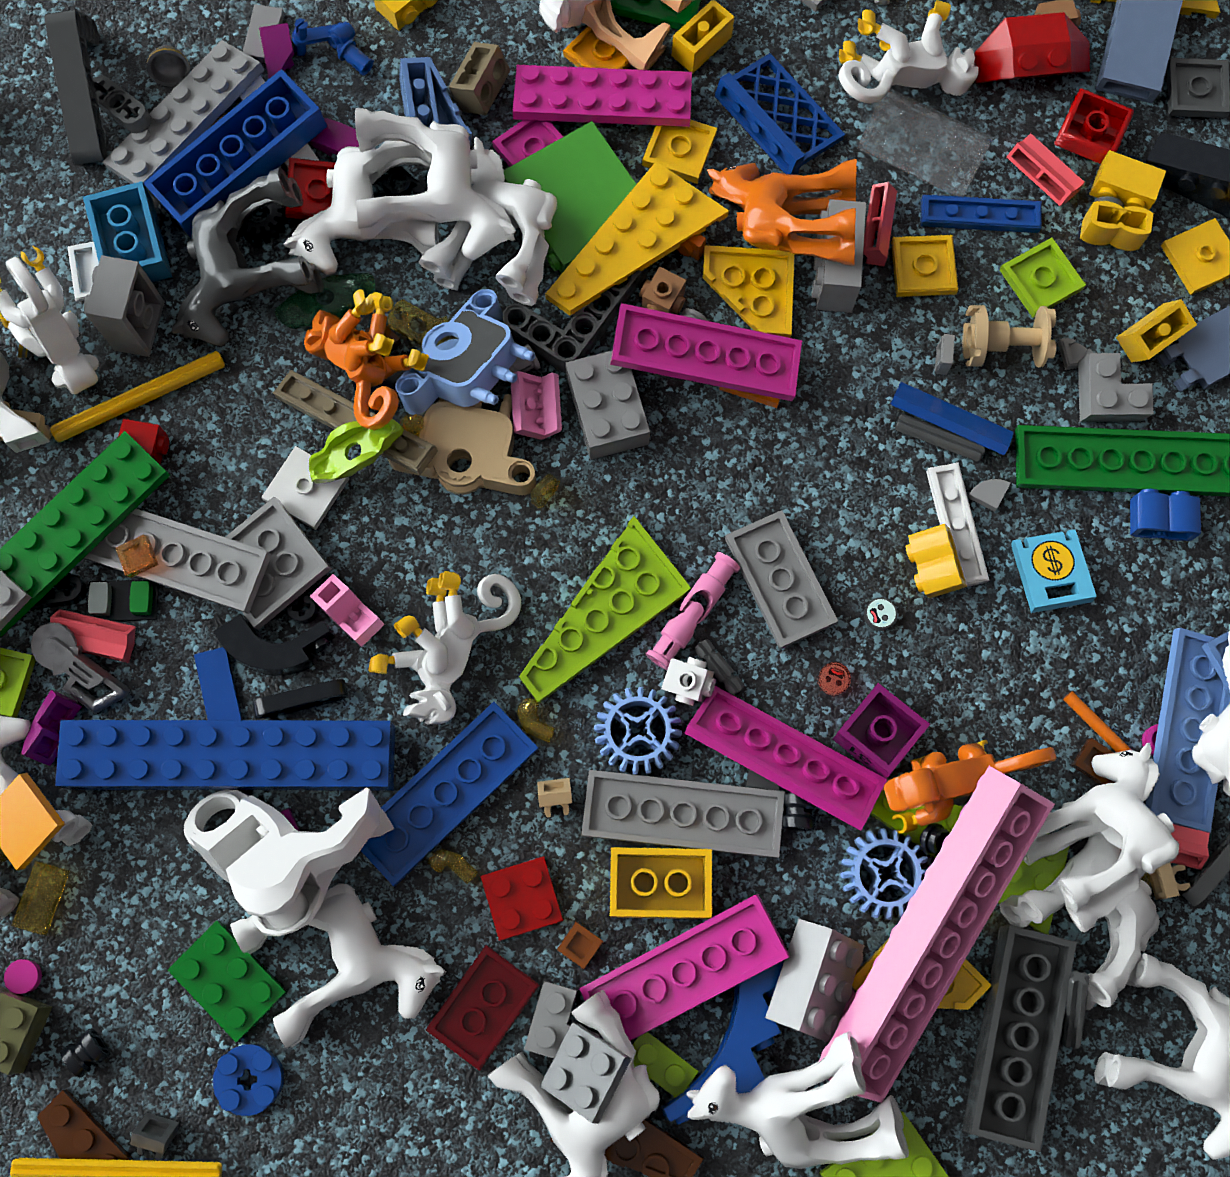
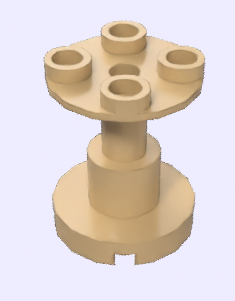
(996, 336)

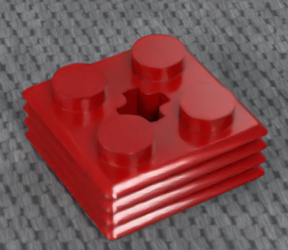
(1105, 115)

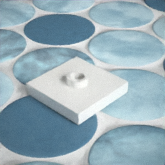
(298, 494)

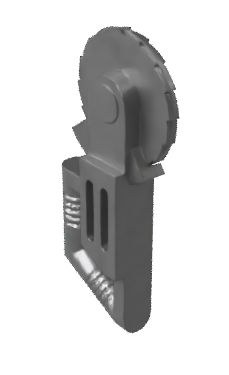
(57, 650)

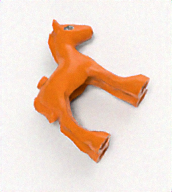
(773, 201)

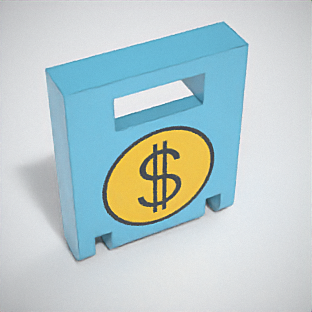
(1052, 563)

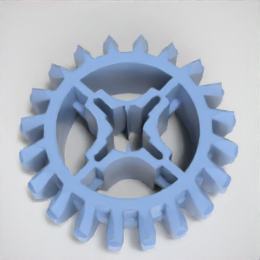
(655, 708)
(872, 865)

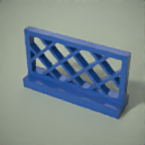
(762, 123)

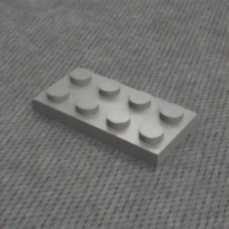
(781, 579)

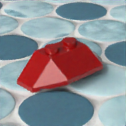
(1032, 49)

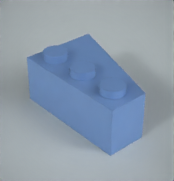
(426, 94)

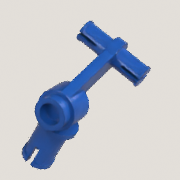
(338, 36)

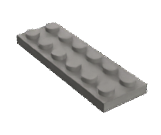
(185, 113)
(190, 559)
(683, 814)

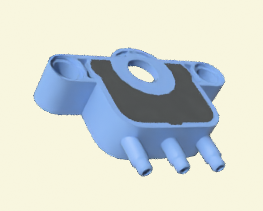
(467, 366)

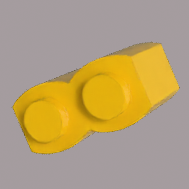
(1117, 226)
(936, 561)

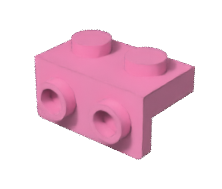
(536, 405)

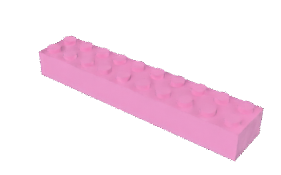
(941, 926)

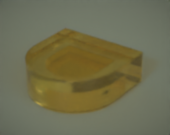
(544, 490)

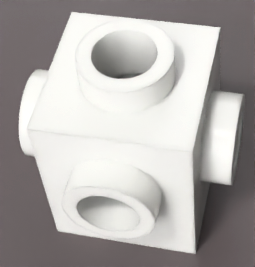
(678, 680)

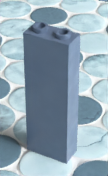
(1138, 48)

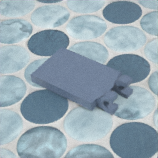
(1204, 352)

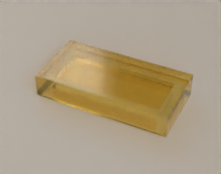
(40, 898)

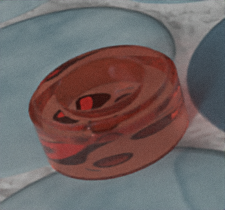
(834, 678)

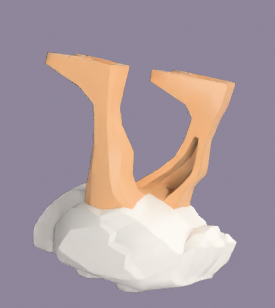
(598, 15)

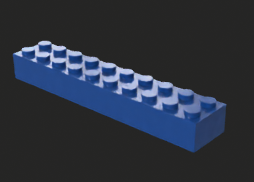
(226, 755)

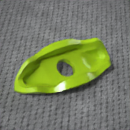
(333, 460)

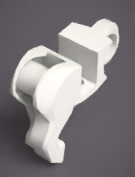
(272, 866)

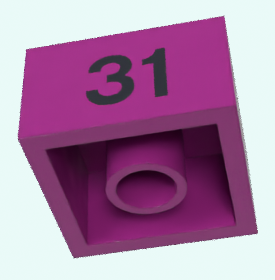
(881, 731)

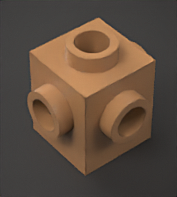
(664, 292)

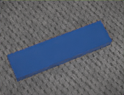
(981, 213)
(952, 418)
(217, 685)

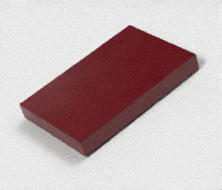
(482, 1007)

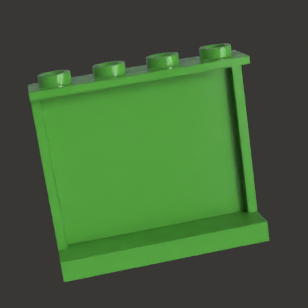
(587, 185)

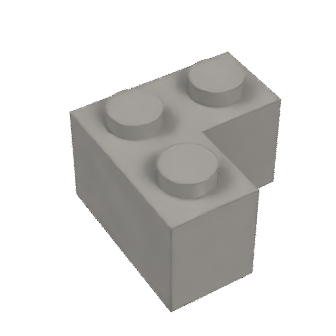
(1104, 397)
(551, 1019)

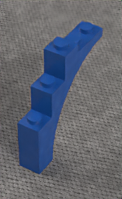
(745, 1030)

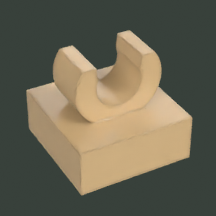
(554, 793)
(1164, 881)

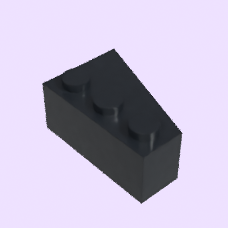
(1194, 170)

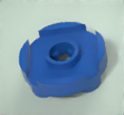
(234, 1095)

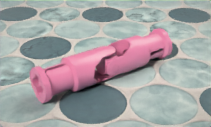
(681, 628)

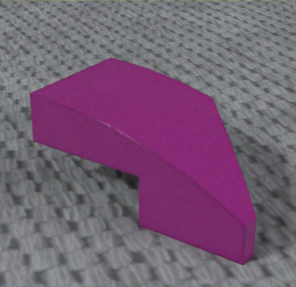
(277, 47)

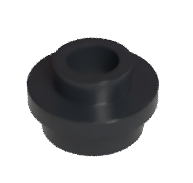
(932, 839)

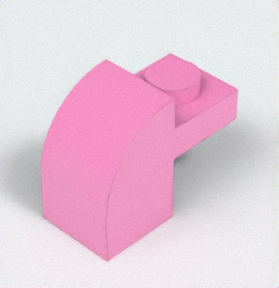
(347, 610)

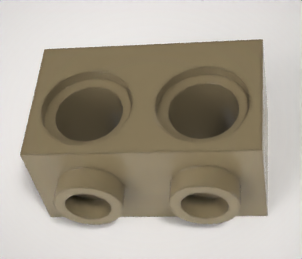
(479, 78)

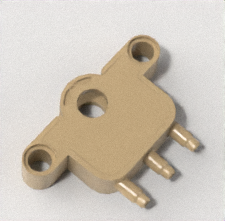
(481, 438)

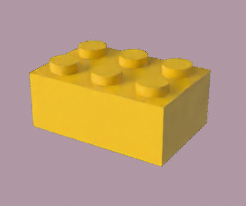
(661, 883)

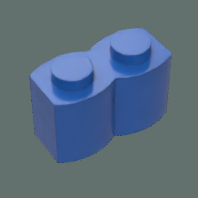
(1165, 516)

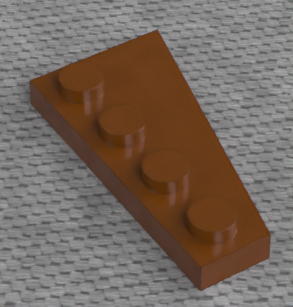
(77, 1133)
(654, 1153)

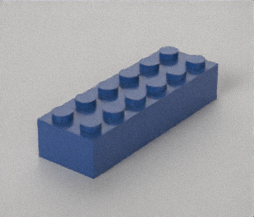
(237, 149)

